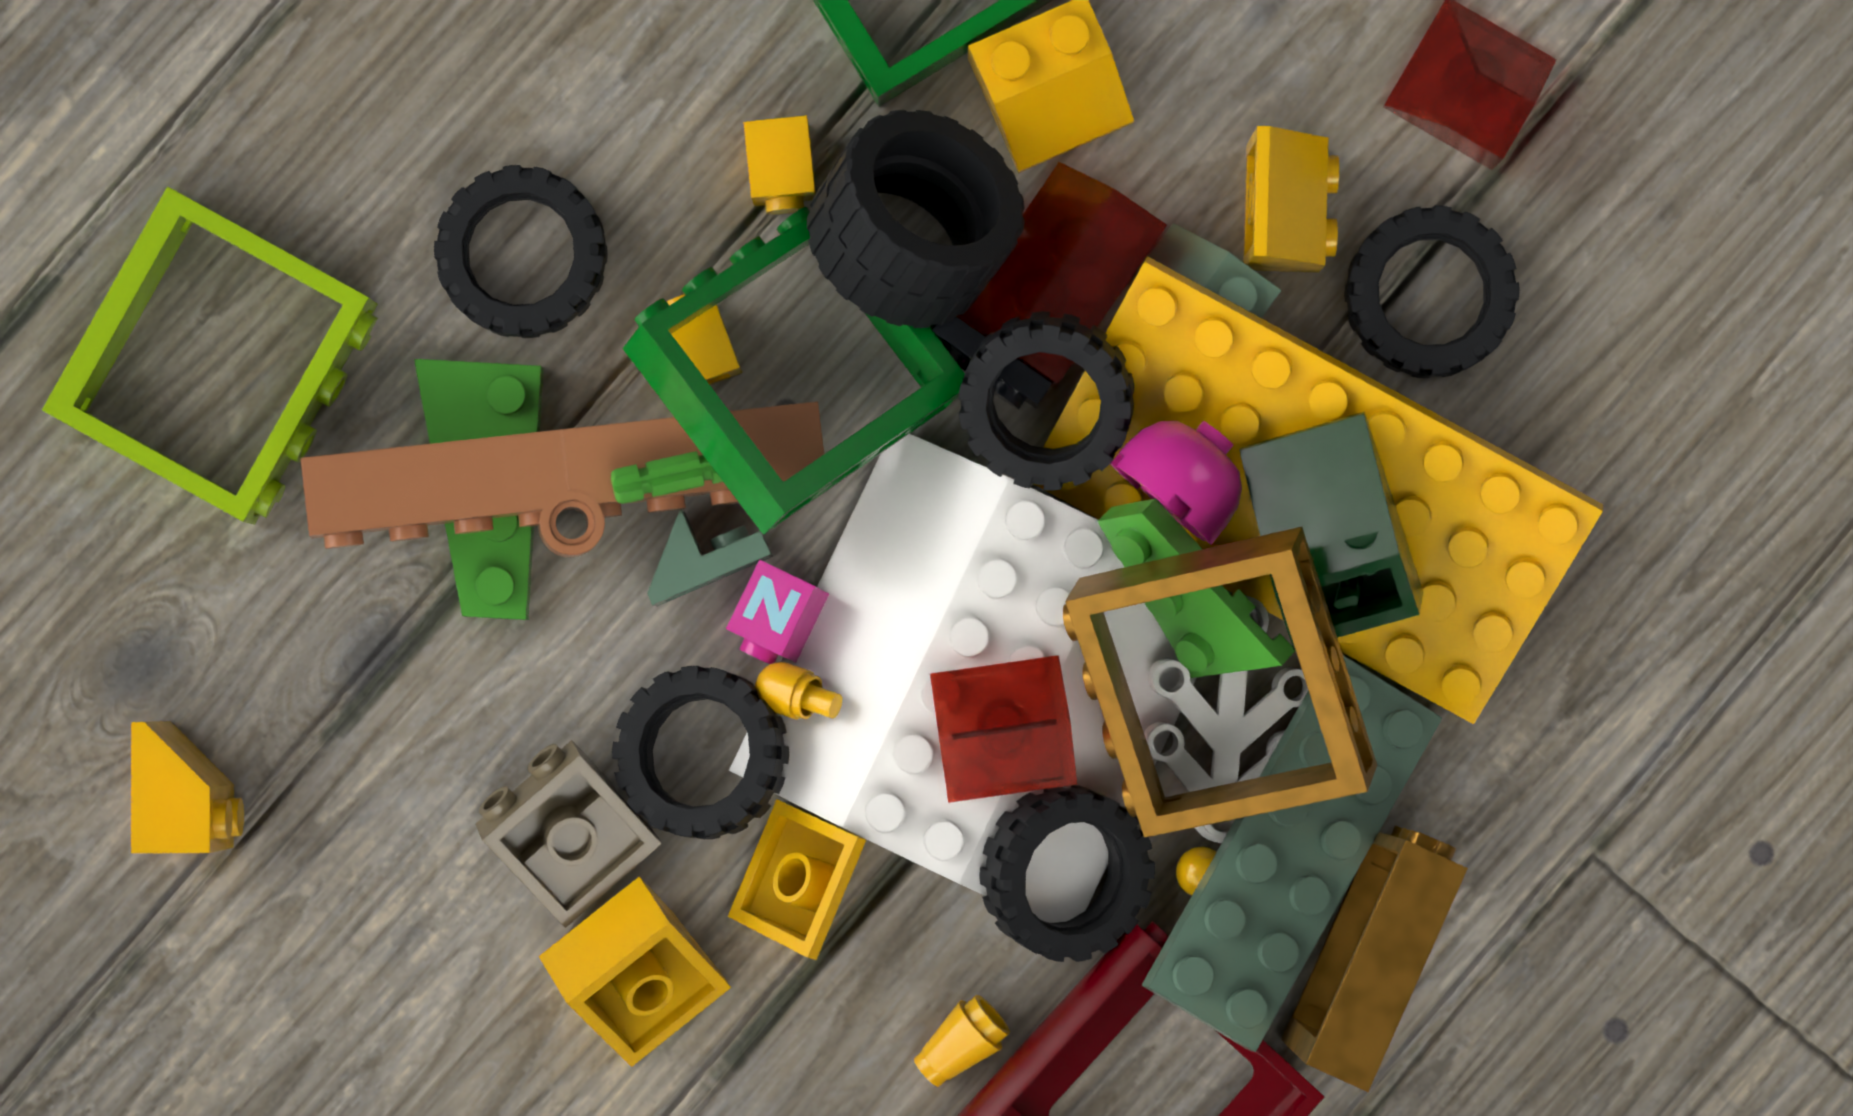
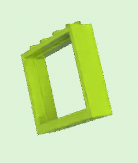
(125, 305)

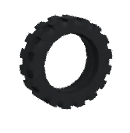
(468, 210)
(1493, 265)
(1040, 464)
(638, 738)
(1121, 894)

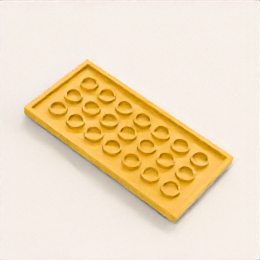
(1477, 520)

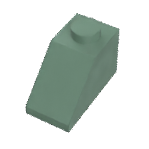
(1215, 270)

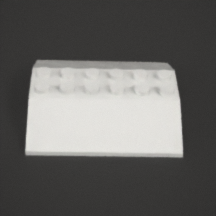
(940, 578)

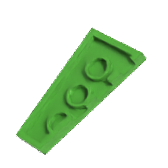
(473, 403)

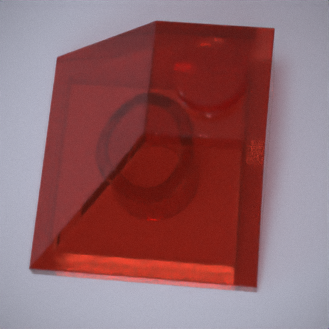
(1470, 84)

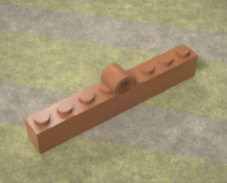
(527, 478)

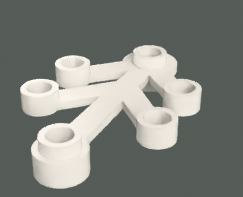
(1226, 730)

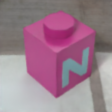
(776, 614)

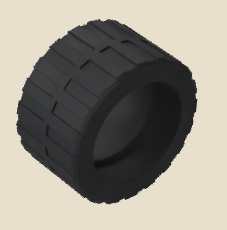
(948, 175)

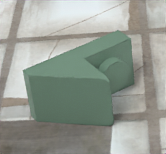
(686, 568)

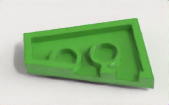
(1203, 626)

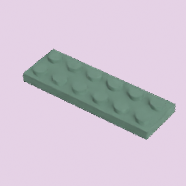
(1285, 873)

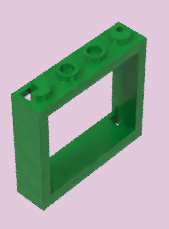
(888, 82)
(721, 436)

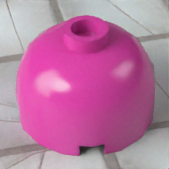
(1185, 473)

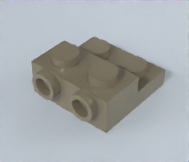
(565, 831)

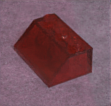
(1072, 259)

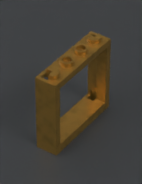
(1318, 650)
(1374, 955)

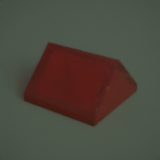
(1004, 728)

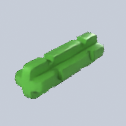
(662, 477)

